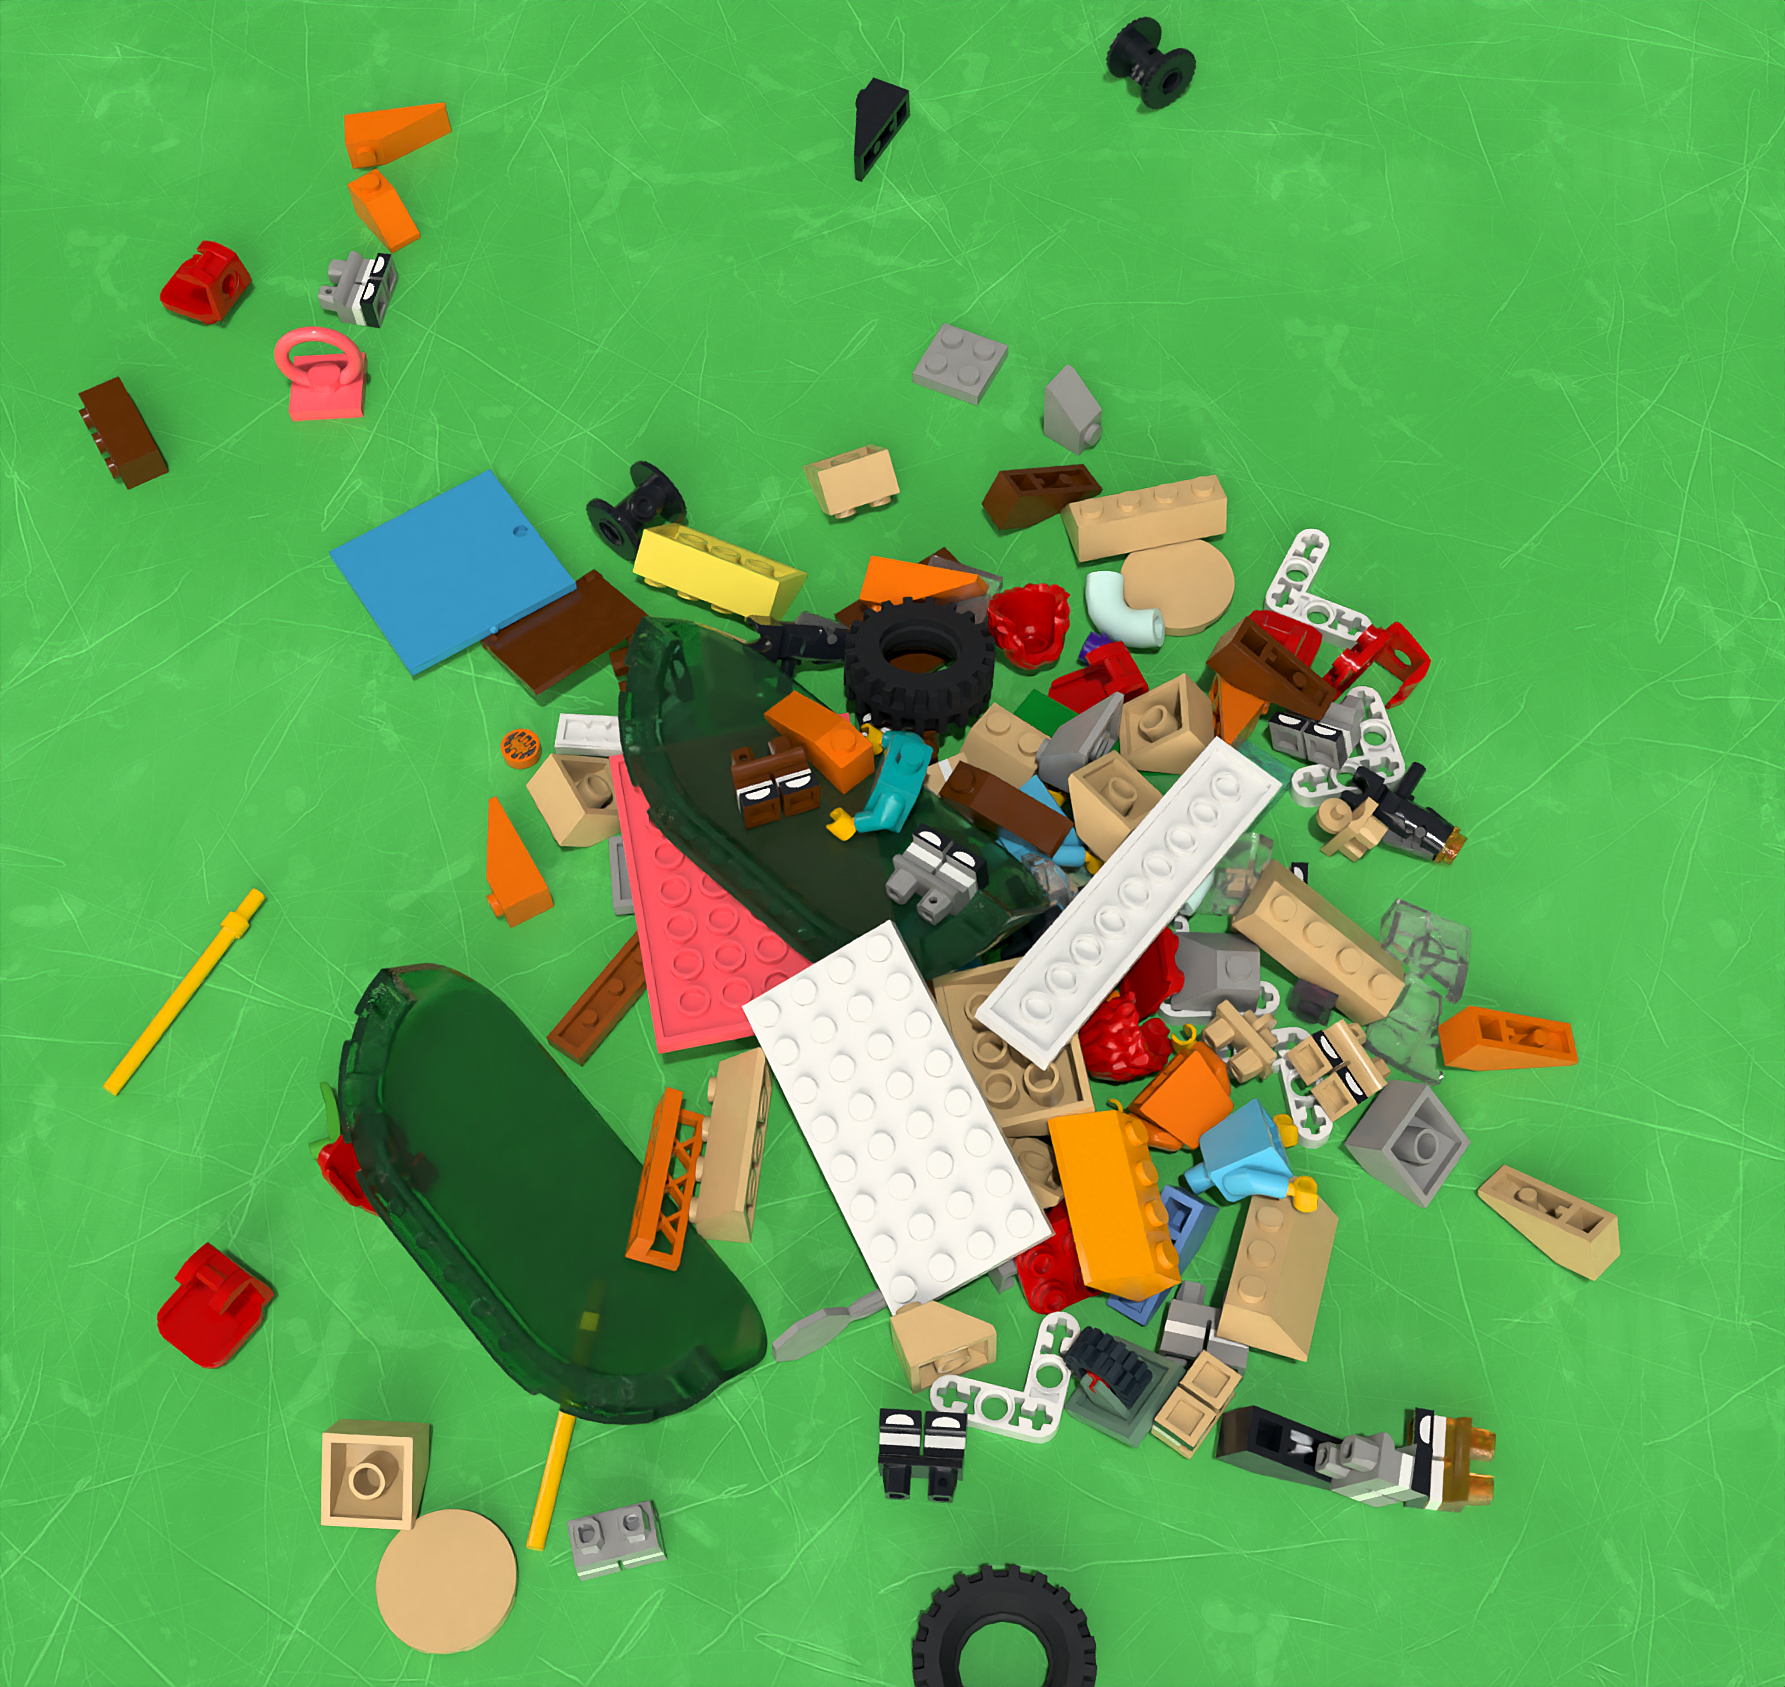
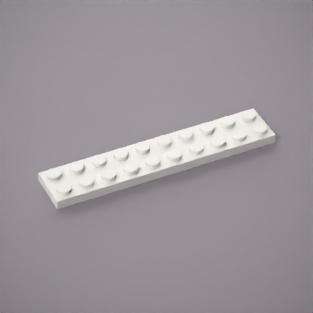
(1127, 903)

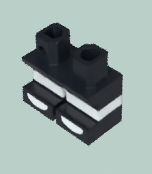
(901, 1449)

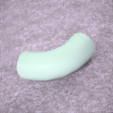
(1112, 615)

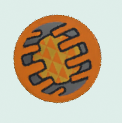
(521, 748)

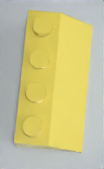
(716, 572)

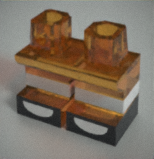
(1453, 1446)

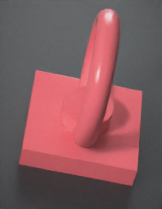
(323, 384)

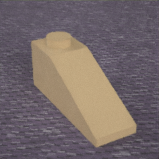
(1555, 1221)

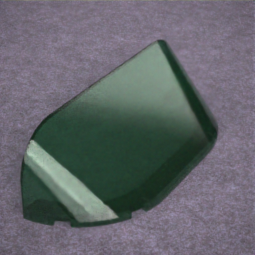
(706, 694)
(528, 1207)

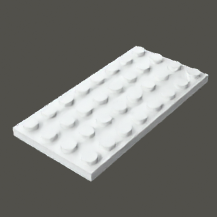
(897, 1120)

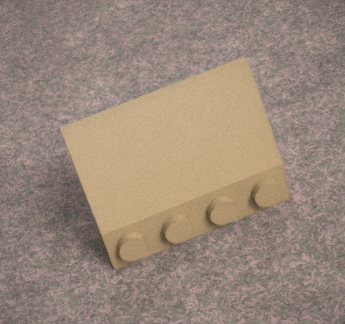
(1013, 1085)

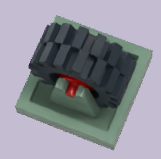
(1119, 1385)

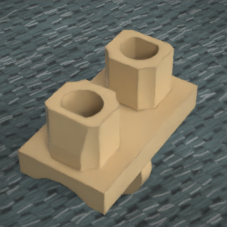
(1353, 830)
(1250, 1038)

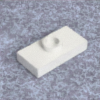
(588, 735)

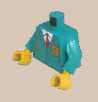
(893, 787)

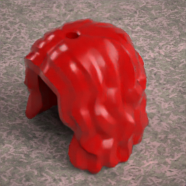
(1030, 623)
(1118, 1047)

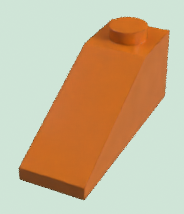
(389, 134)
(896, 579)
(1234, 711)
(826, 738)
(513, 878)
(1504, 1040)

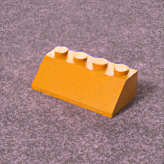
(1114, 1204)

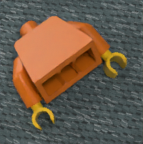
(1184, 1096)

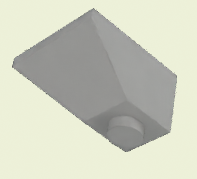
(1080, 741)
(1217, 970)

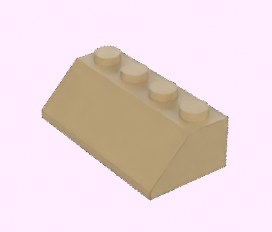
(1146, 518)
(1320, 944)
(733, 1149)
(1278, 1276)

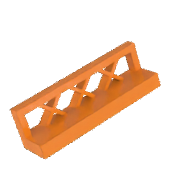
(656, 1182)

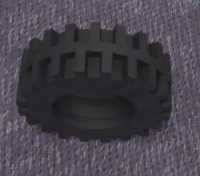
(919, 698)
(1010, 1599)

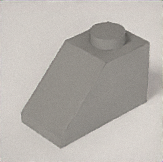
(1071, 412)

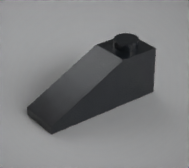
(879, 117)
(1272, 1446)

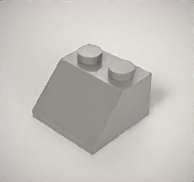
(1408, 1141)

